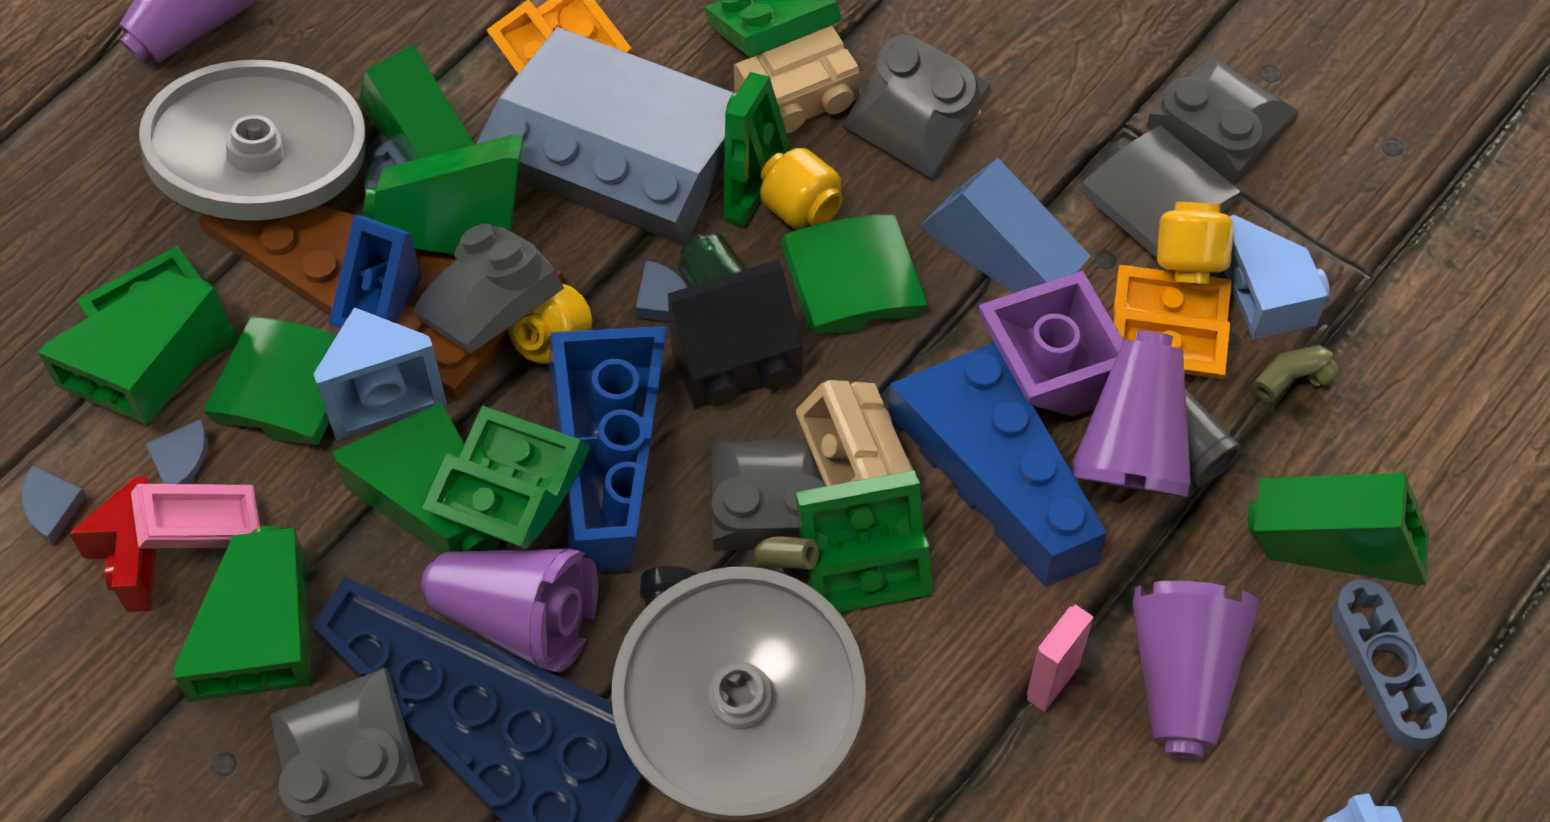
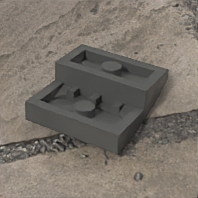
(1148, 180)

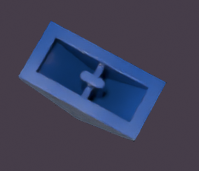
(376, 272)

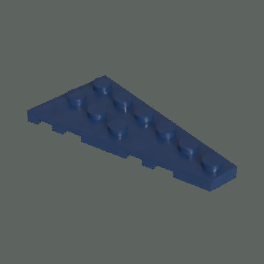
(498, 723)

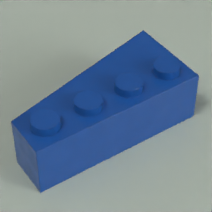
(606, 397)
(1001, 459)

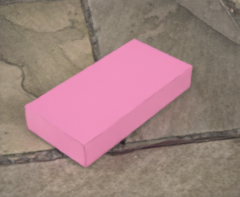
(192, 514)
(1059, 657)

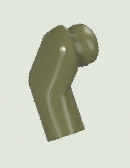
(1293, 364)
(785, 553)

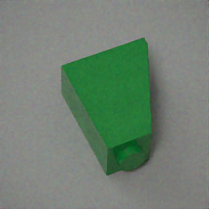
(411, 107)
(449, 193)
(138, 346)
(396, 471)
(1343, 525)
(251, 621)

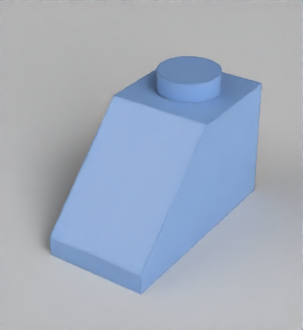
(1274, 281)

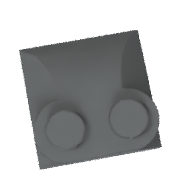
(917, 104)
(1222, 117)
(487, 288)
(757, 488)
(344, 750)

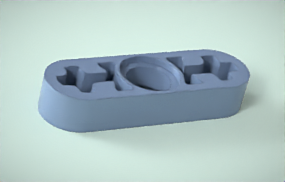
(1394, 637)

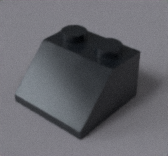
(735, 335)

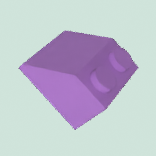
(1055, 342)

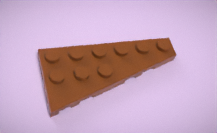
(307, 258)

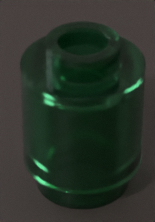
(707, 259)

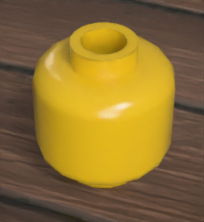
(800, 188)
(1195, 241)
(560, 313)

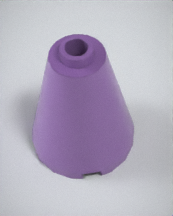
(167, 26)
(1140, 421)
(517, 599)
(1190, 660)

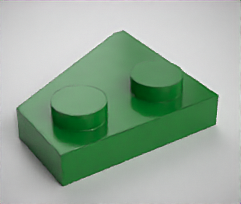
(765, 24)
(751, 138)

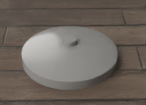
(252, 139)
(739, 693)

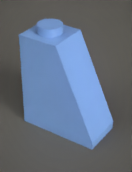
(1005, 231)

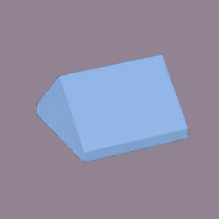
(376, 375)

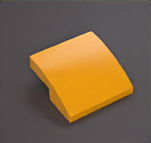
(527, 28)
(1187, 311)

